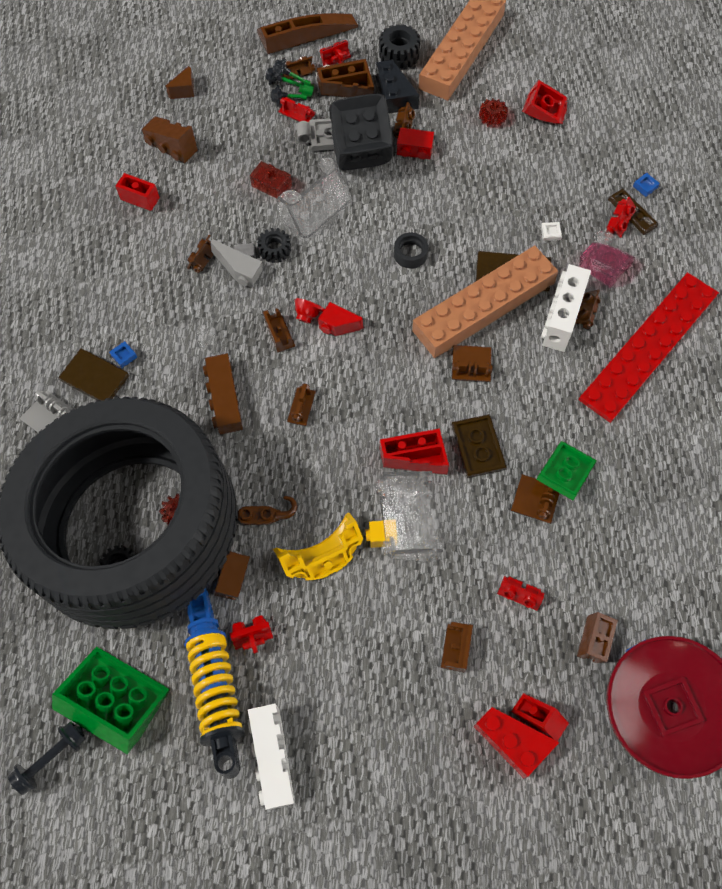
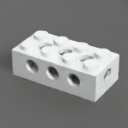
(565, 307)

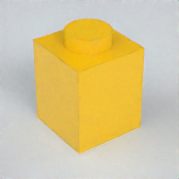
(375, 534)

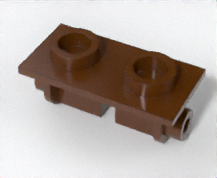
(302, 64)
(404, 119)
(197, 259)
(587, 308)
(301, 405)

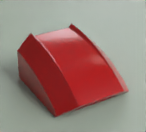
(545, 103)

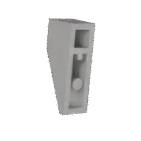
(240, 265)

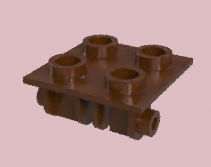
(471, 363)
(535, 499)

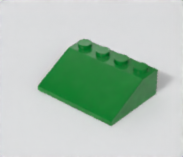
(109, 699)

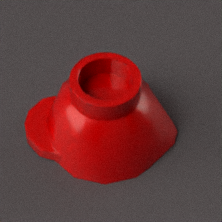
(306, 310)

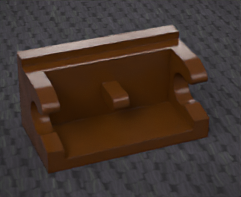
(278, 330)
(232, 576)
(597, 637)
(456, 647)

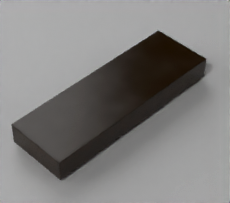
(640, 218)

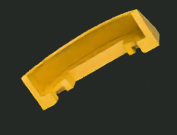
(325, 556)

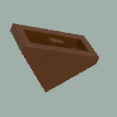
(182, 85)

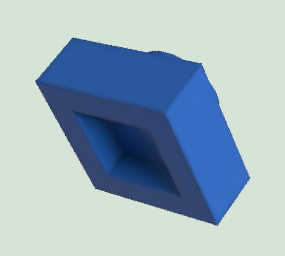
(646, 184)
(123, 354)

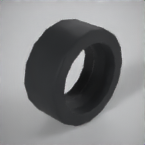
(408, 261)

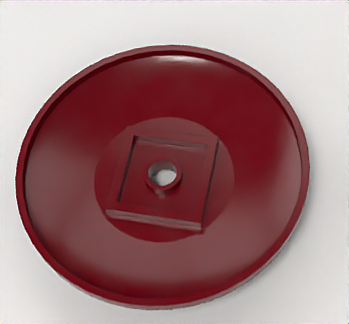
(637, 698)

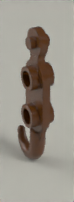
(265, 514)

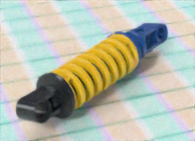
(211, 684)

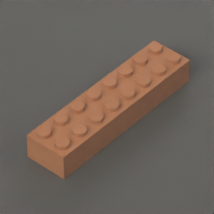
(460, 47)
(484, 301)

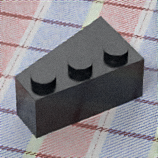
(395, 87)

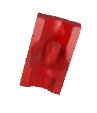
(335, 54)
(251, 636)

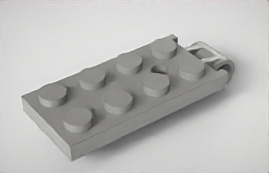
(316, 133)

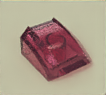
(606, 262)

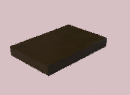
(93, 376)
(478, 446)

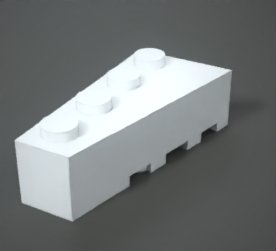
(271, 757)

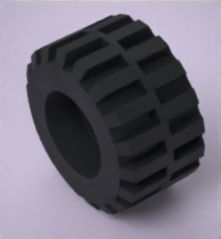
(400, 45)

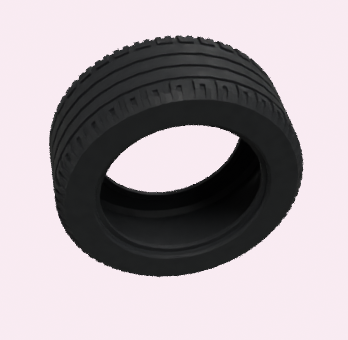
(66, 462)

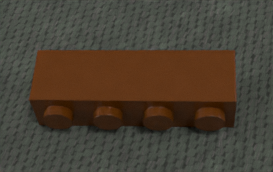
(223, 393)

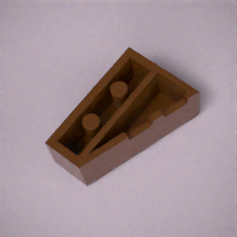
(345, 79)
(170, 138)

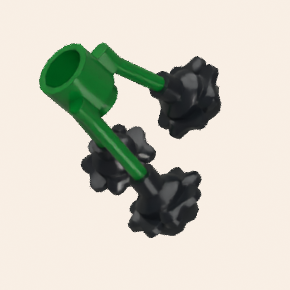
(277, 72)

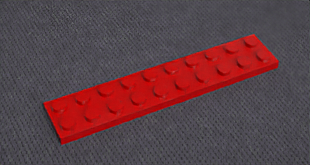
(648, 347)

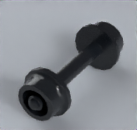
(22, 779)

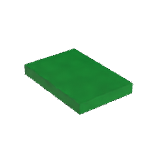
(566, 470)

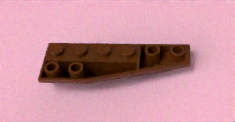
(303, 30)

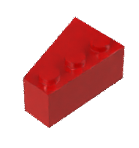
(415, 452)
(514, 741)

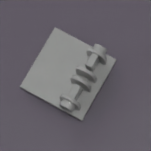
(44, 410)

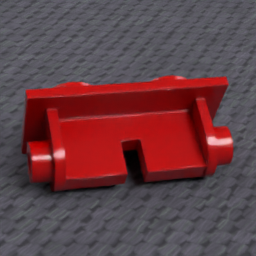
(295, 111)
(624, 211)
(512, 590)

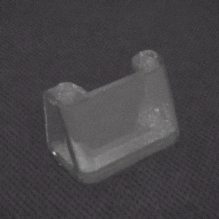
(318, 205)
(408, 516)

